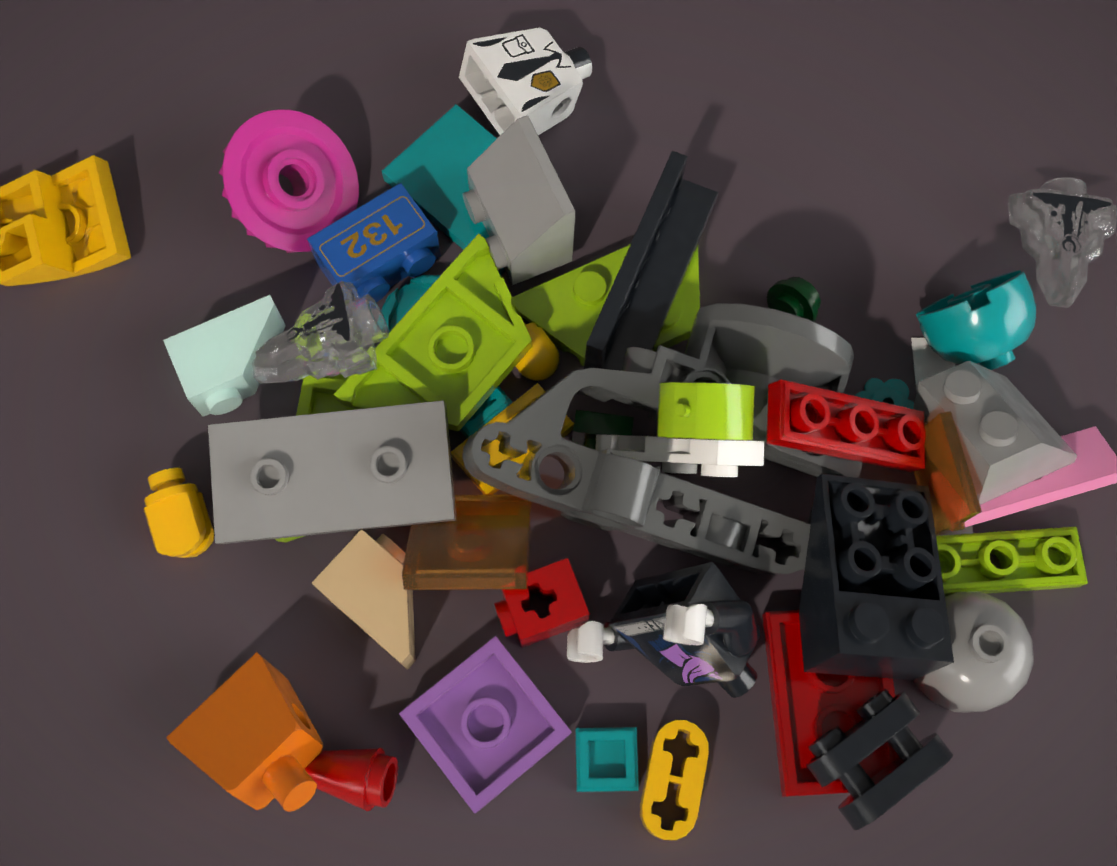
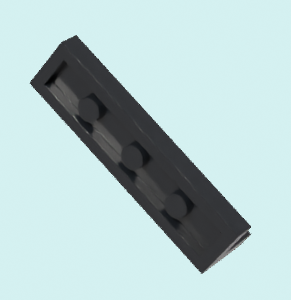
(651, 268)

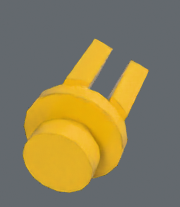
(177, 515)

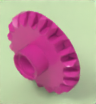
(309, 157)

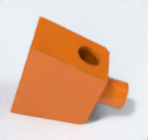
(253, 738)

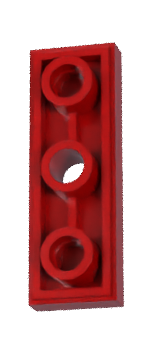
(845, 426)

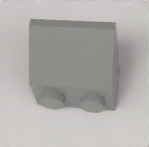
(521, 204)
(997, 427)

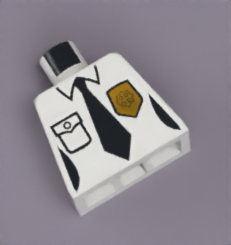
(524, 76)

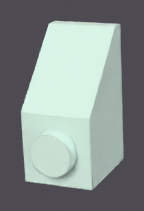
(219, 354)

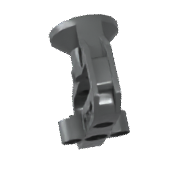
(621, 493)

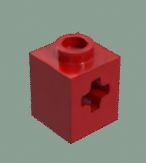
(565, 613)

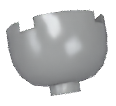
(989, 655)

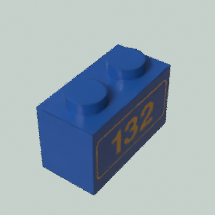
(377, 244)

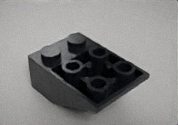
(873, 582)

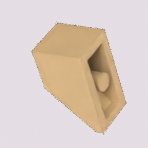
(370, 590)

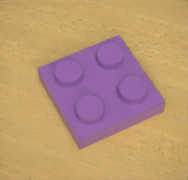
(485, 724)

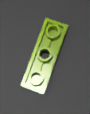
(1027, 559)

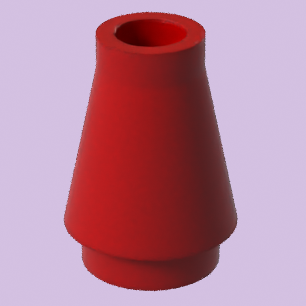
(356, 776)

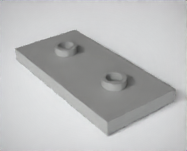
(331, 472)

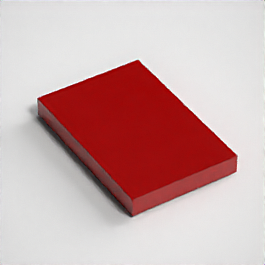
(810, 705)

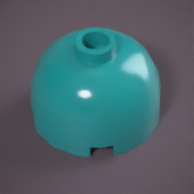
(981, 322)

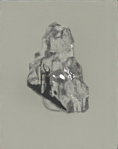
(1063, 233)
(326, 339)

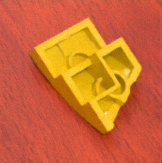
(60, 224)

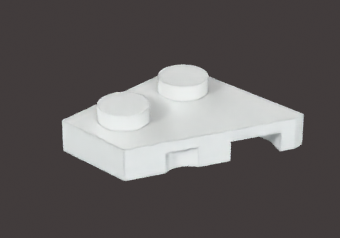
(716, 457)

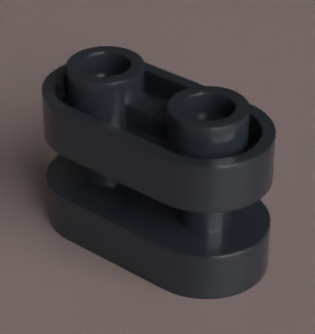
(840, 753)

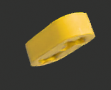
(689, 782)

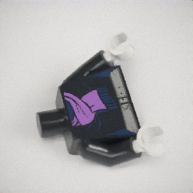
(684, 625)

